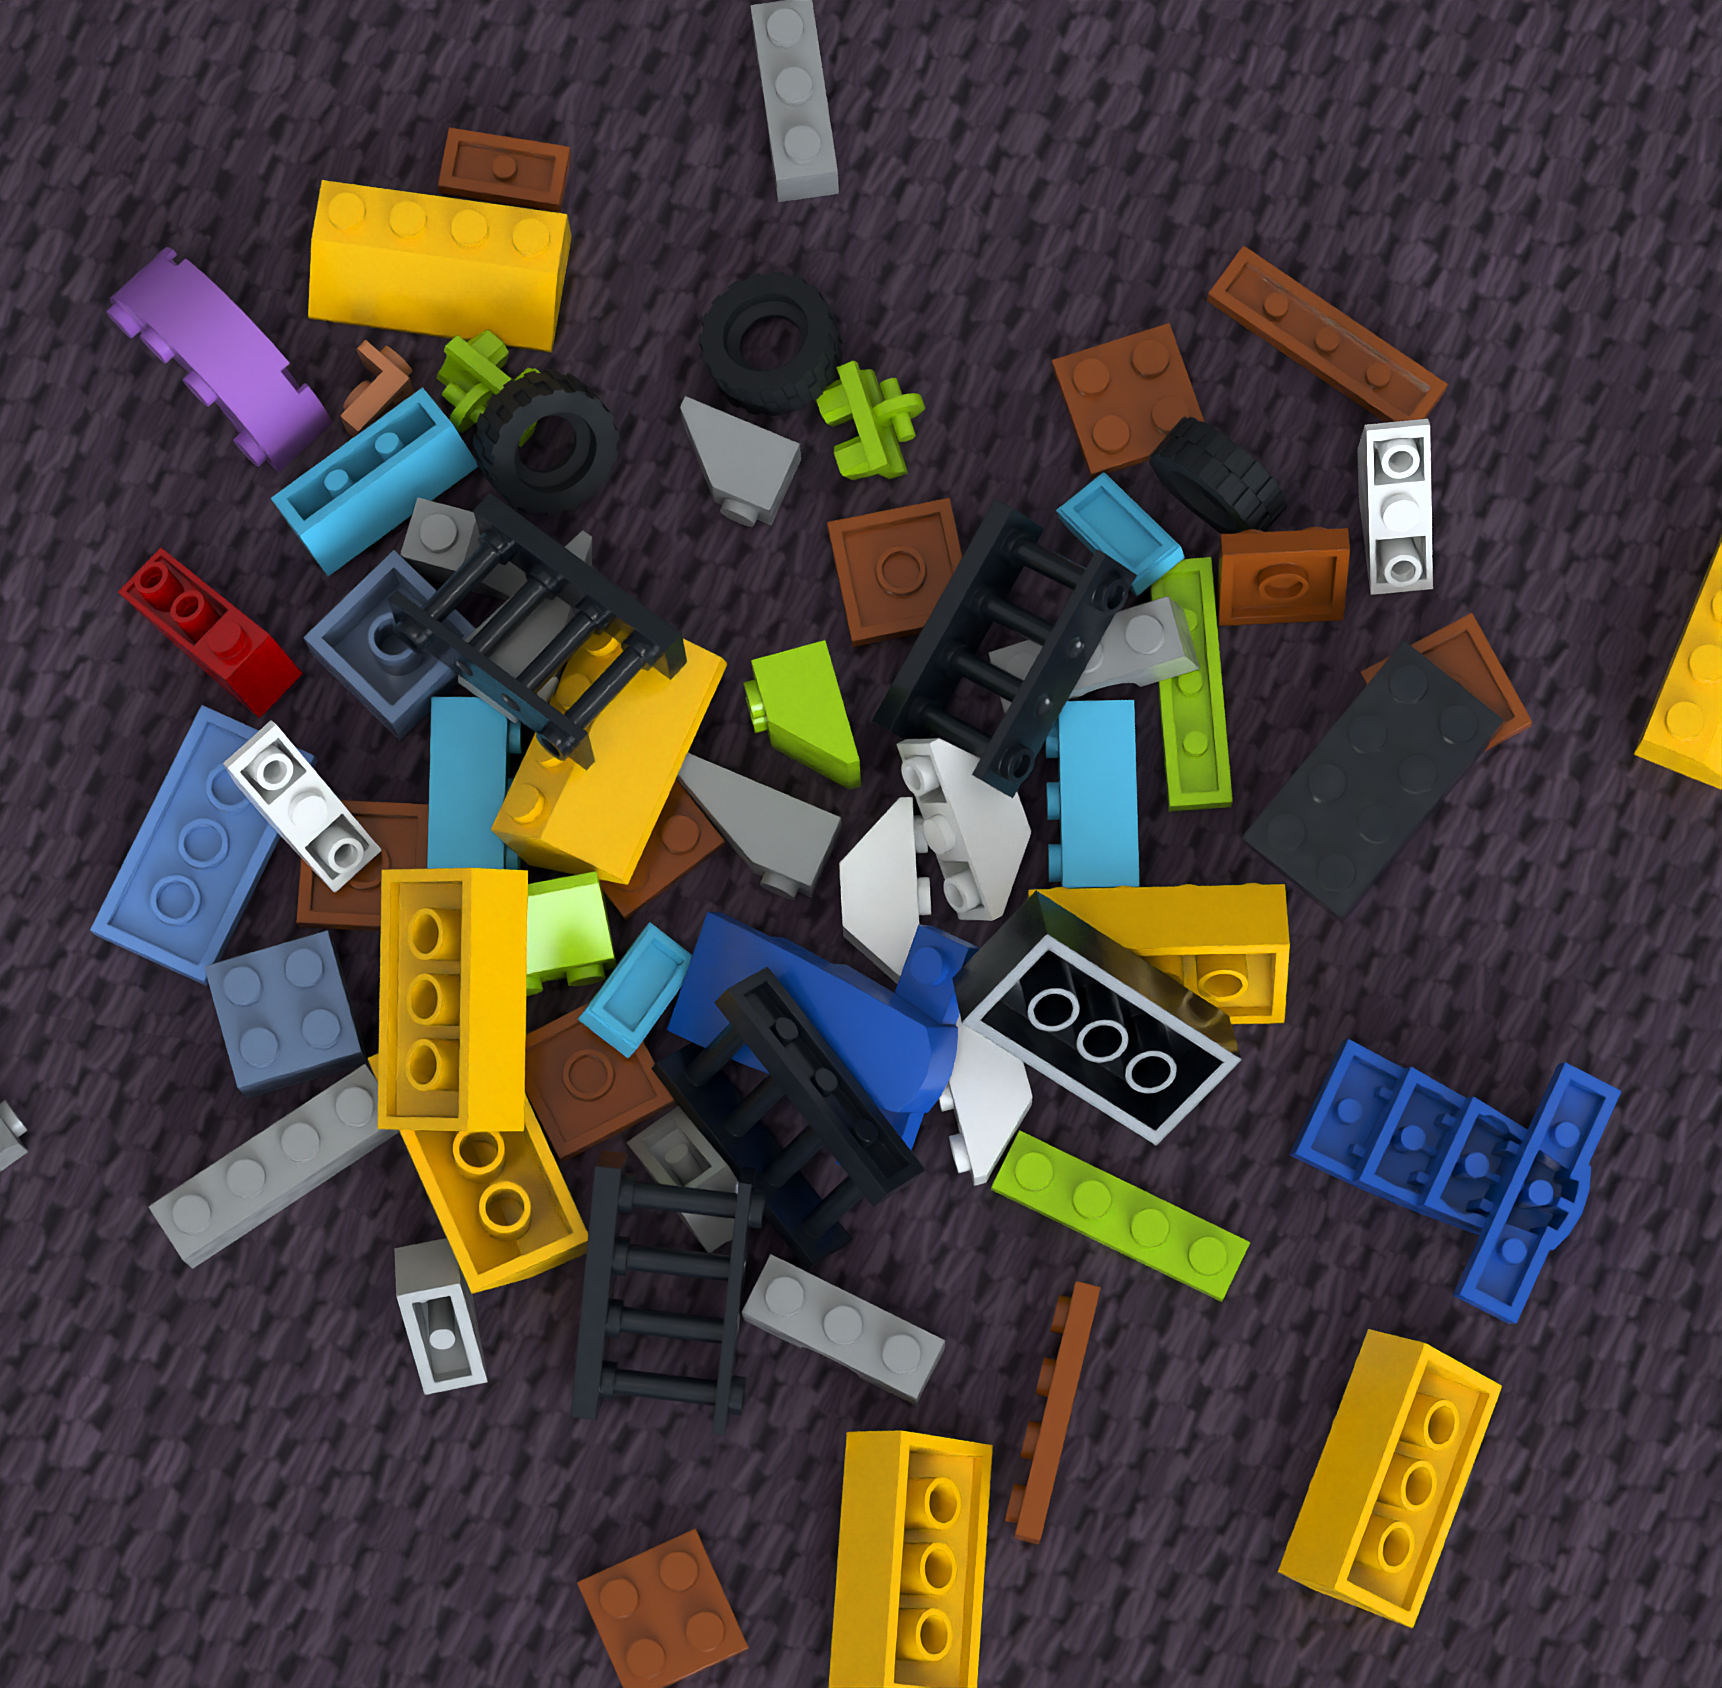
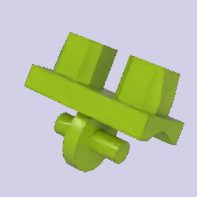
(473, 376)
(860, 398)

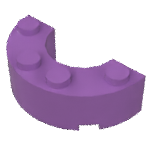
(225, 355)

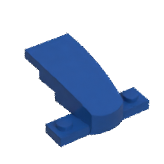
(890, 1042)
(1463, 1162)

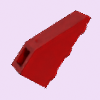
(211, 632)

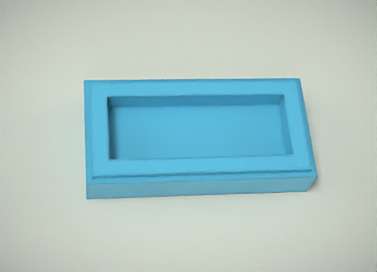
(1116, 525)
(637, 990)

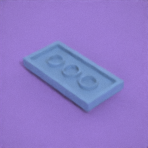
(191, 857)

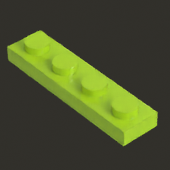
(1194, 701)
(1120, 1216)

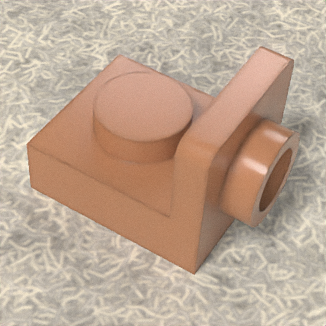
(375, 399)

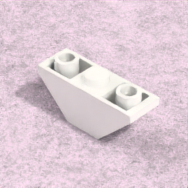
(1396, 505)
(301, 806)
(968, 826)
(882, 888)
(988, 1100)

